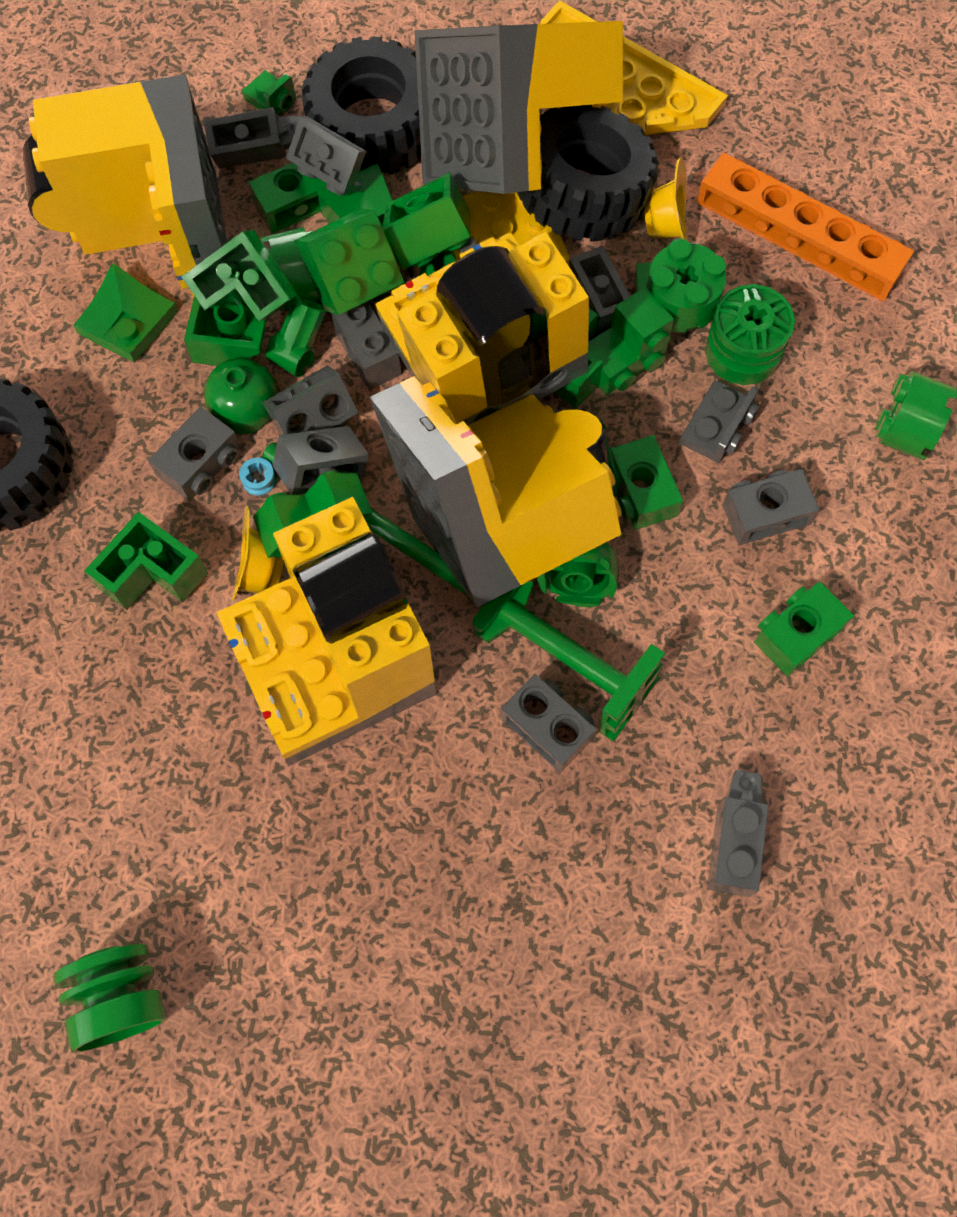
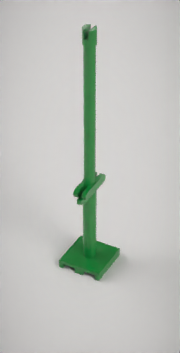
(510, 612)

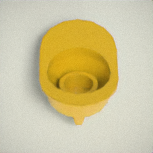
(667, 207)
(256, 569)

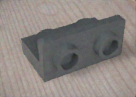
(326, 156)
(718, 419)

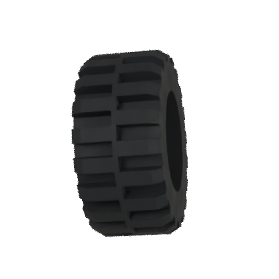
(365, 72)
(605, 146)
(41, 461)

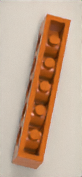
(804, 226)

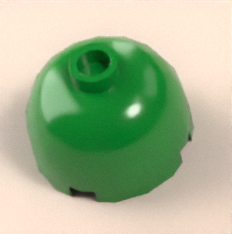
(236, 394)
(584, 578)

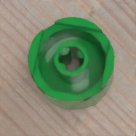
(289, 260)
(687, 283)
(915, 415)

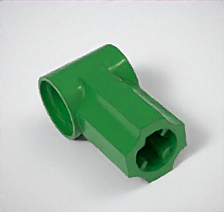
(293, 344)

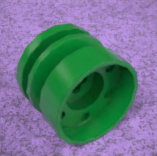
(749, 334)
(108, 993)

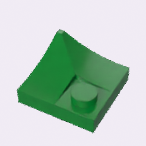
(125, 315)

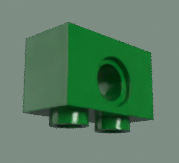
(285, 197)
(645, 462)
(818, 611)

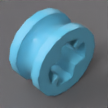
(261, 465)

